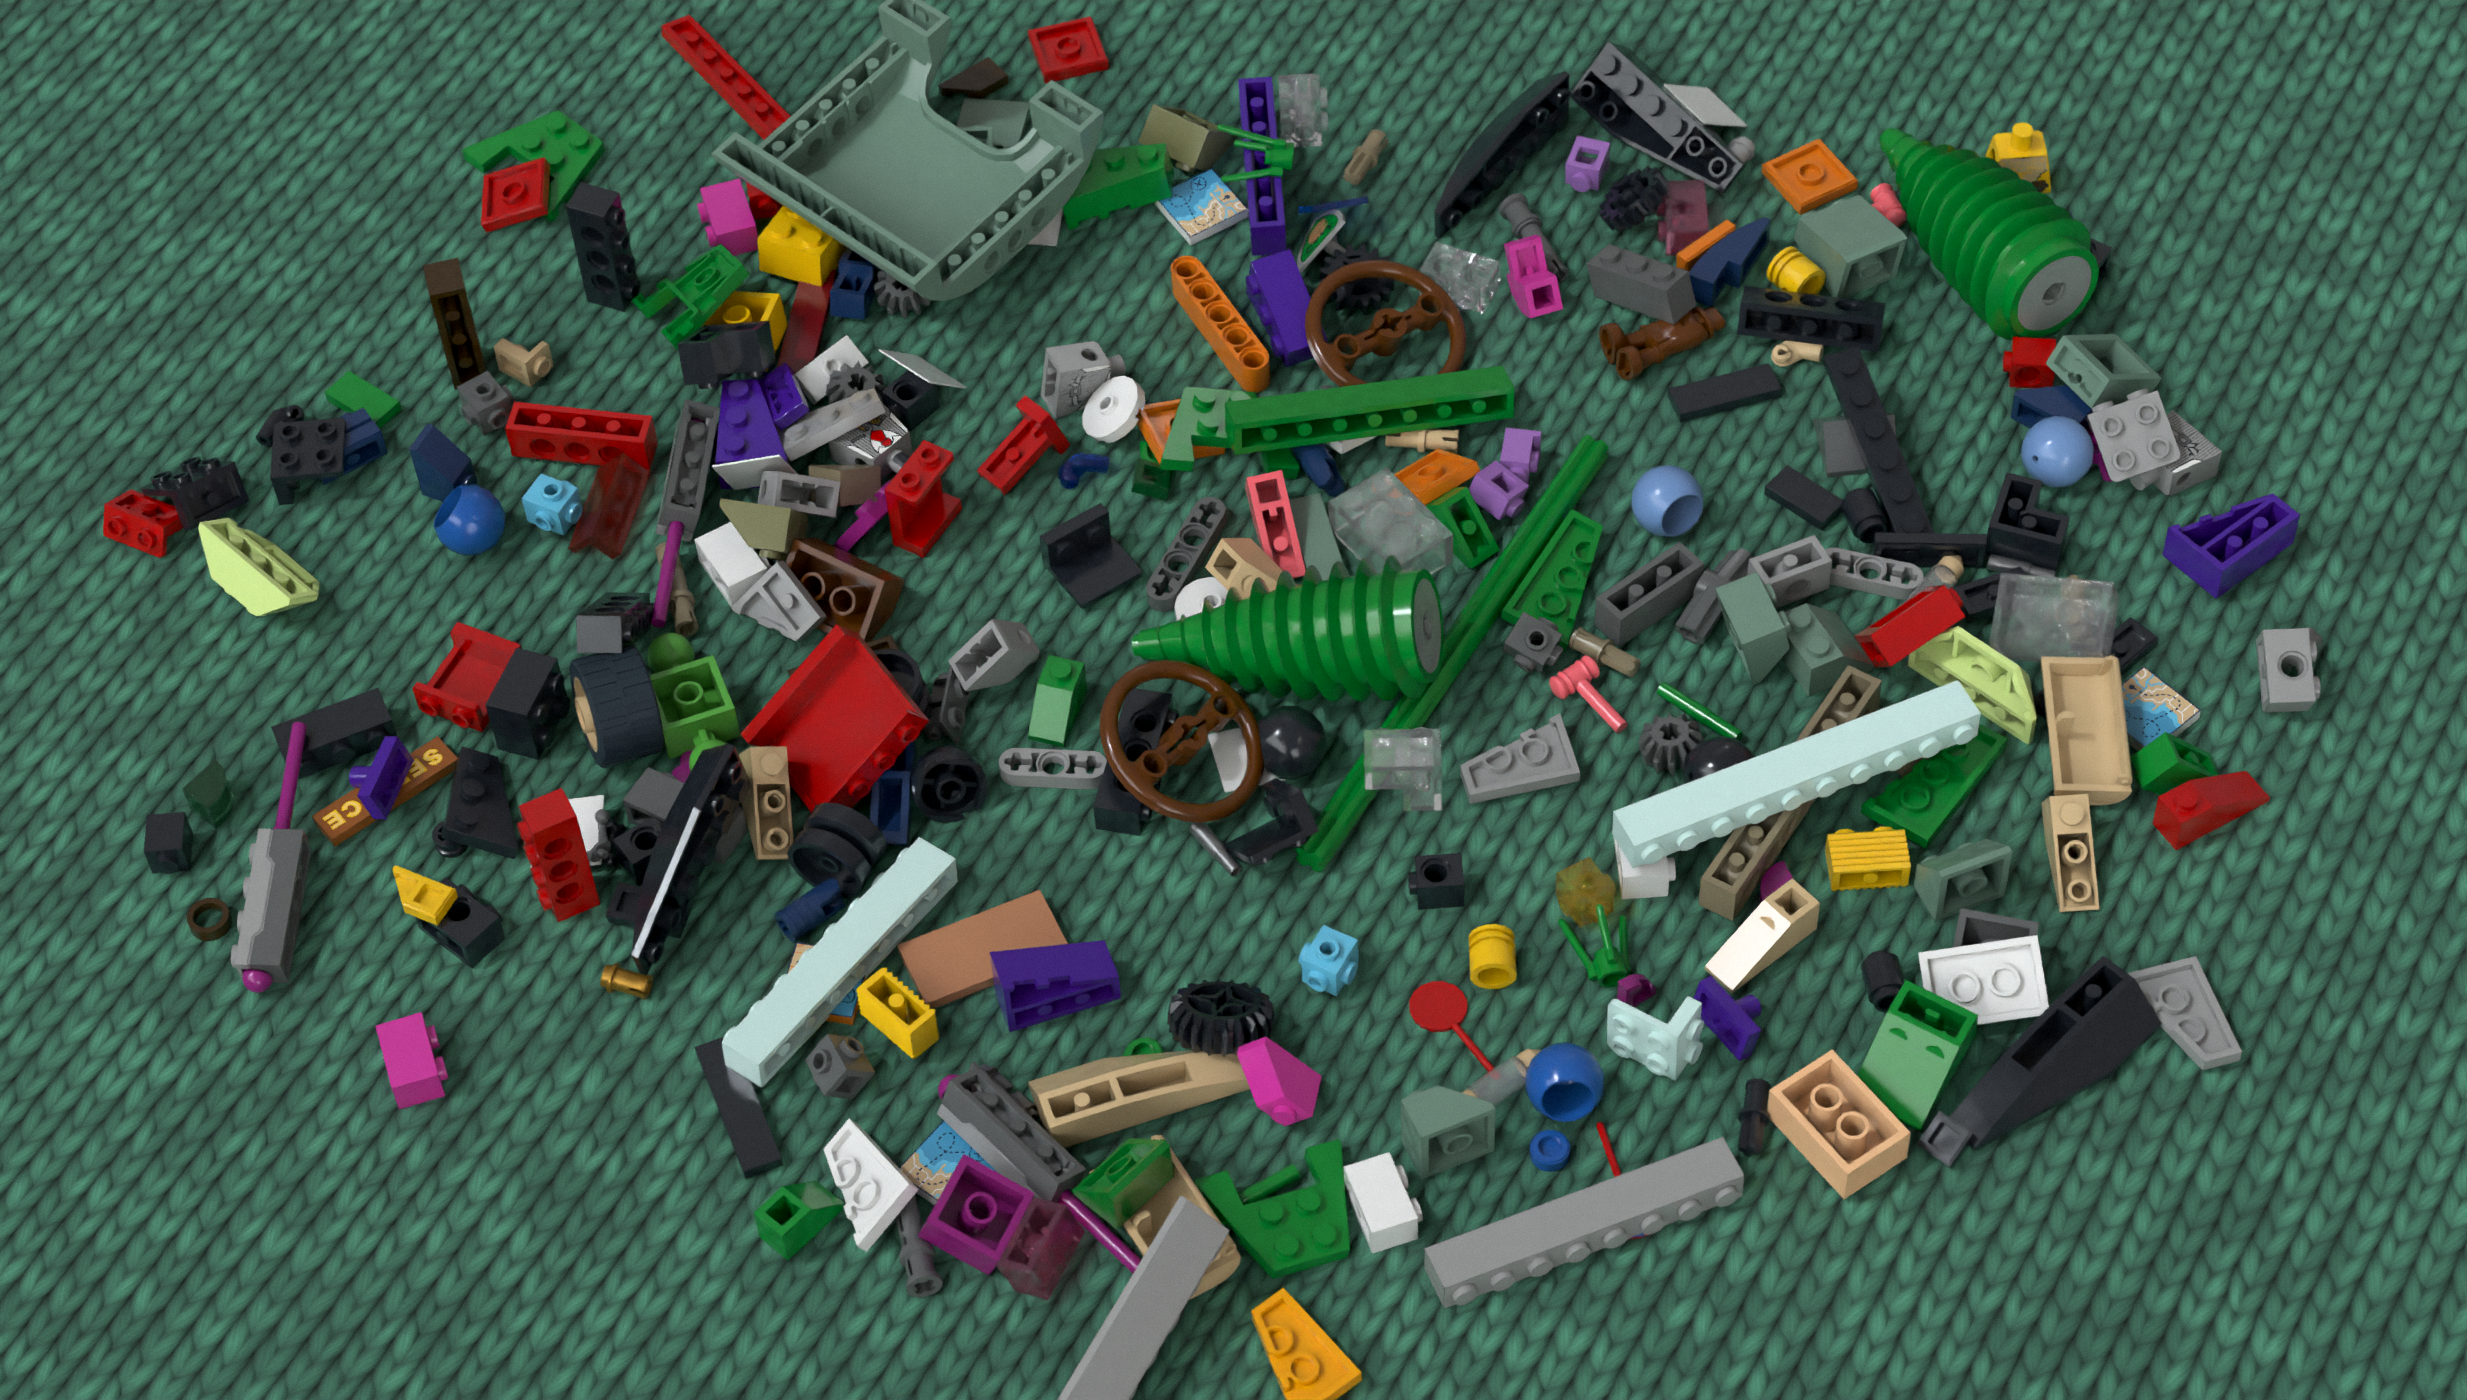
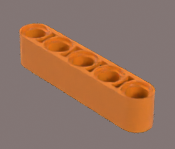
(1220, 324)

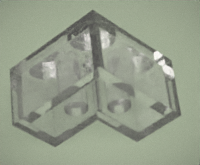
(1407, 762)

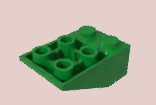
(1917, 1052)

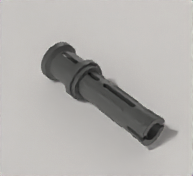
(1526, 224)
(916, 1253)

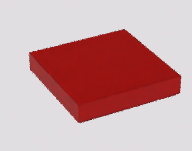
(1068, 49)
(515, 194)

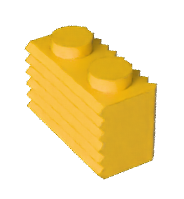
(1867, 859)
(898, 1013)

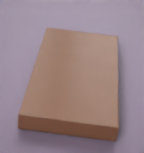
(957, 956)

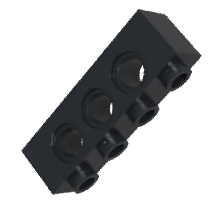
(603, 246)
(1811, 318)
(613, 622)
(1140, 726)

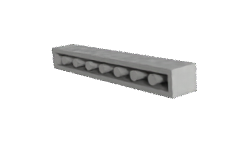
(1583, 1223)

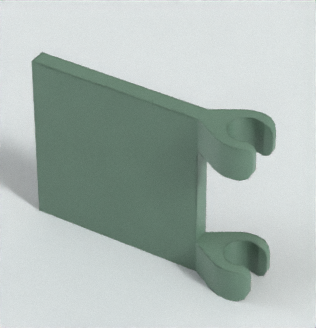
(1005, 116)

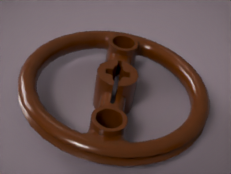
(1387, 325)
(1150, 767)

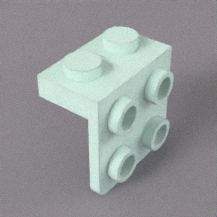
(1657, 1045)

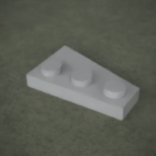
(829, 423)
(1528, 764)
(2189, 1011)

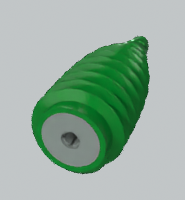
(1993, 236)
(1316, 635)

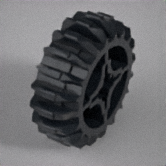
(1219, 1016)

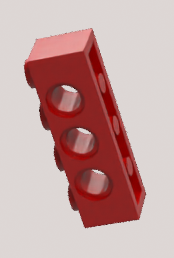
(579, 434)
(557, 855)

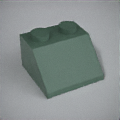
(1754, 624)
(1820, 648)
(1963, 877)
(1445, 1129)

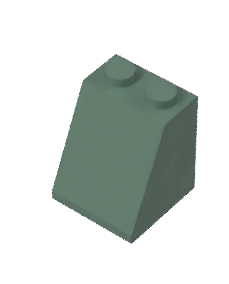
(1851, 245)

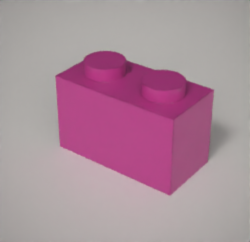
(728, 217)
(411, 1061)

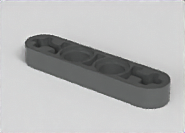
(1182, 552)

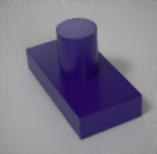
(783, 396)
(383, 779)
(1729, 1018)

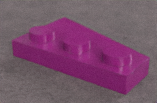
(869, 515)

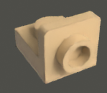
(521, 364)

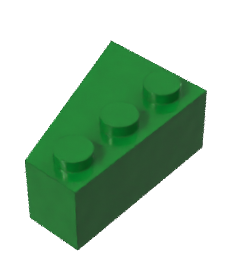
(1121, 179)

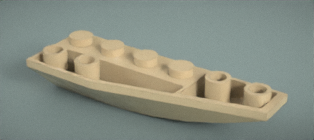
(1131, 1091)

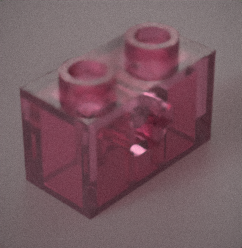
(1683, 215)
(1040, 1248)

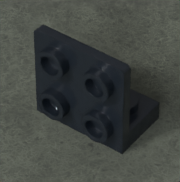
(306, 452)
(200, 489)
(1087, 557)
(1289, 829)

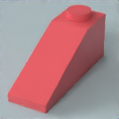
(1275, 521)

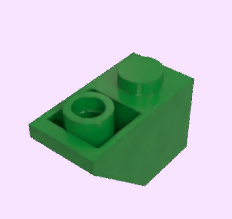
(796, 1216)

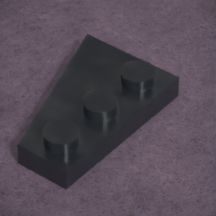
(479, 805)

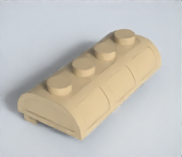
(2087, 728)
(1150, 1217)

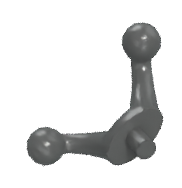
(602, 847)

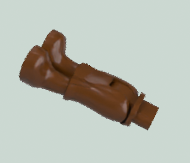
(1657, 339)

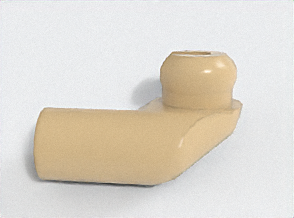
(1791, 352)

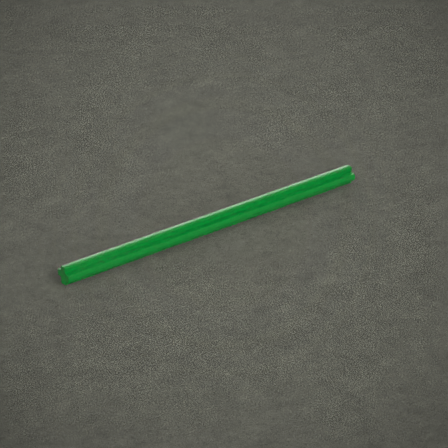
(1462, 638)

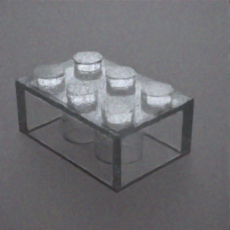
(1387, 519)
(2053, 617)

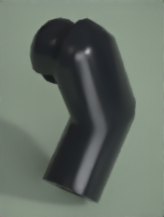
(287, 414)

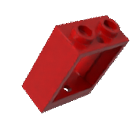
(1910, 625)

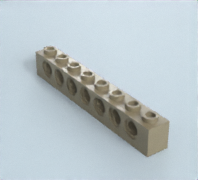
(1755, 846)

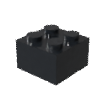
(527, 704)

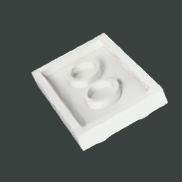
(1990, 978)

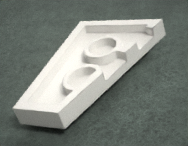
(869, 1182)

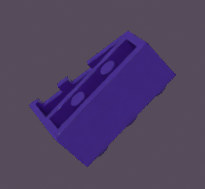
(1281, 304)
(745, 425)
(2232, 545)
(1052, 981)

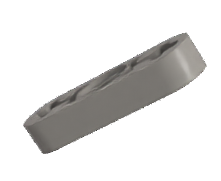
(1896, 569)
(1042, 757)

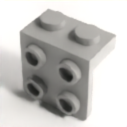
(2133, 435)

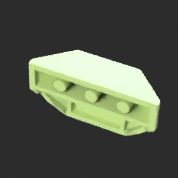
(255, 569)
(1990, 679)

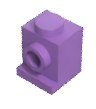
(1586, 172)
(1521, 452)
(1498, 491)

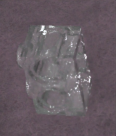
(1301, 109)
(1465, 276)

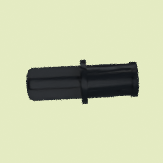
(1754, 1117)

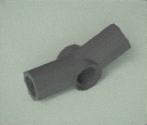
(1704, 608)

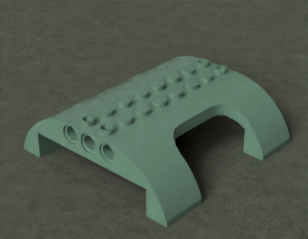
(906, 183)

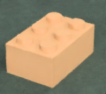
(1838, 1124)

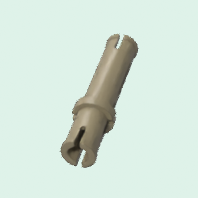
(681, 599)

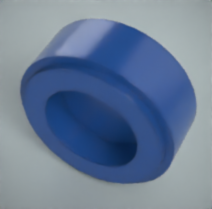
(1549, 1150)

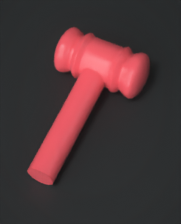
(1888, 204)
(1578, 678)

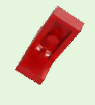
(1023, 447)

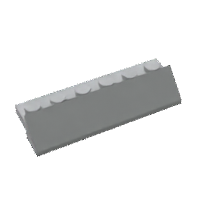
(1148, 1306)

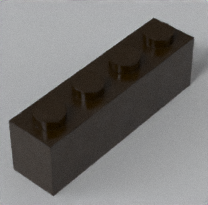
(455, 320)

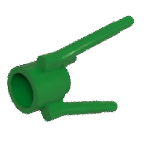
(1278, 154)
(1608, 964)

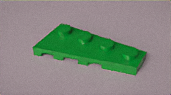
(1935, 788)

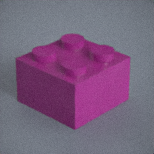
(976, 1214)

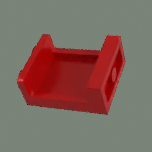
(916, 502)
(466, 677)

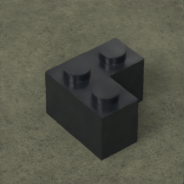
(726, 349)
(2022, 529)

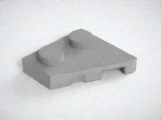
(781, 604)

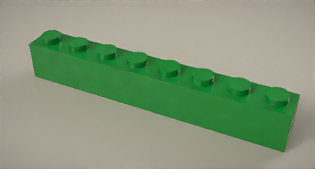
(1369, 410)

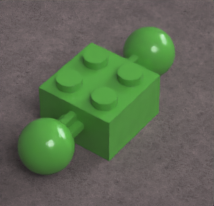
(690, 698)

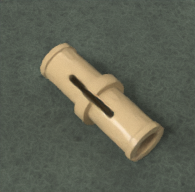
(1425, 439)

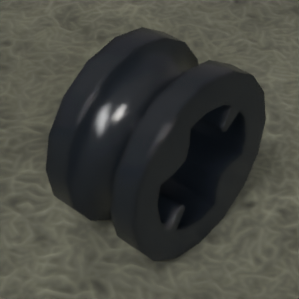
(446, 847)

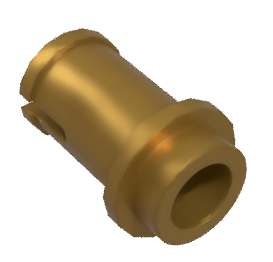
(626, 981)

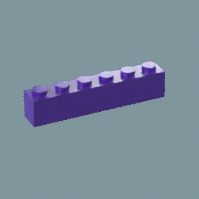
(1263, 193)

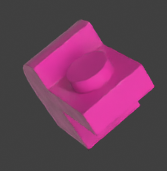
(1529, 280)

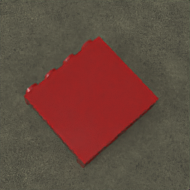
(839, 721)

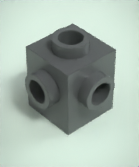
(485, 403)
(1529, 632)
(839, 1066)

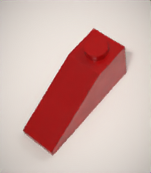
(2205, 805)

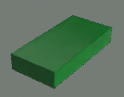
(354, 393)

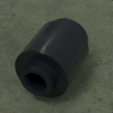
(1864, 514)
(1882, 978)

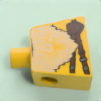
(2023, 153)

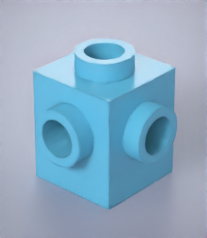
(552, 504)
(1329, 961)

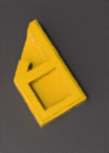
(423, 896)

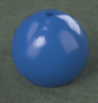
(470, 520)
(1564, 1082)

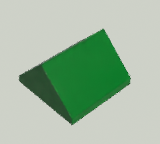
(1127, 1179)

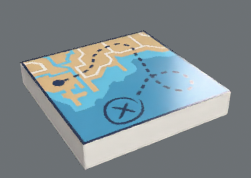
(1202, 207)
(2154, 709)
(936, 1159)

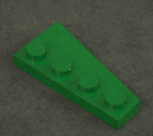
(1558, 576)

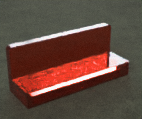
(611, 506)

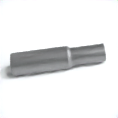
(2001, 563)
(1214, 847)

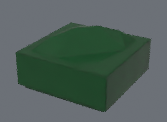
(1151, 480)

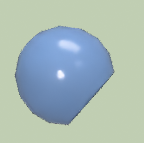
(2057, 451)
(1667, 501)

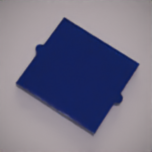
(1333, 205)

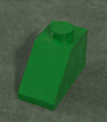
(1471, 535)
(1057, 700)
(2170, 763)

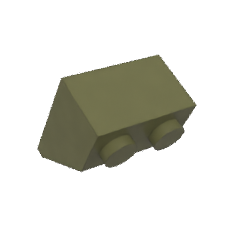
(1188, 137)
(766, 526)

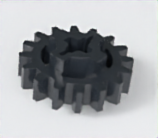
(1634, 198)
(1360, 292)

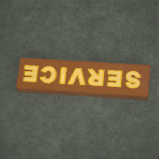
(350, 816)

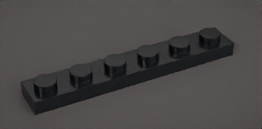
(1876, 442)

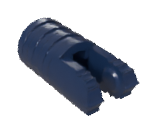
(1320, 468)
(810, 910)

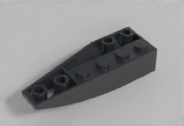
(1642, 112)
(1504, 148)
(686, 846)
(2061, 1053)

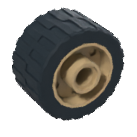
(616, 706)

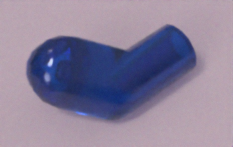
(1077, 465)

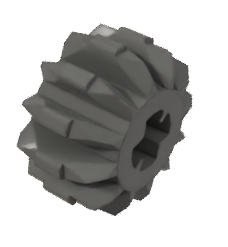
(895, 299)
(852, 380)
(1669, 742)

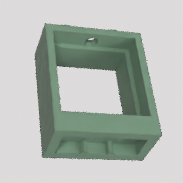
(2106, 366)

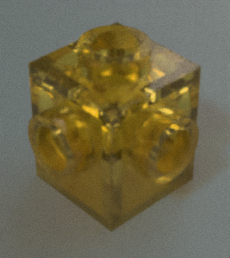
(1581, 889)

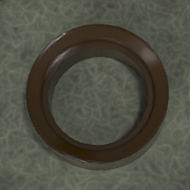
(216, 931)

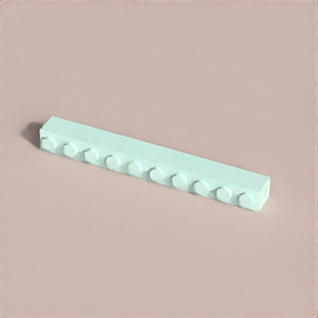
(1795, 774)

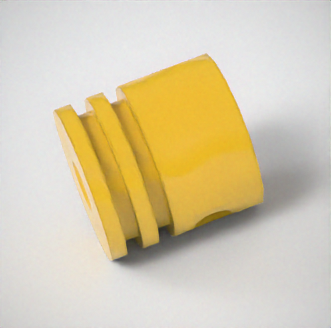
(1795, 272)
(1492, 956)

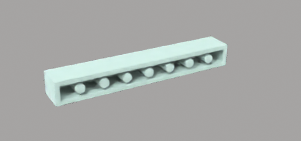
(839, 961)

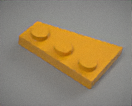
(1301, 1353)

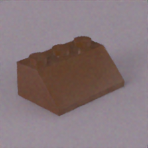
(845, 586)

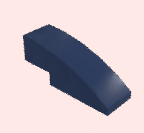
(1729, 261)
(854, 286)
(893, 799)

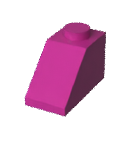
(1279, 1081)

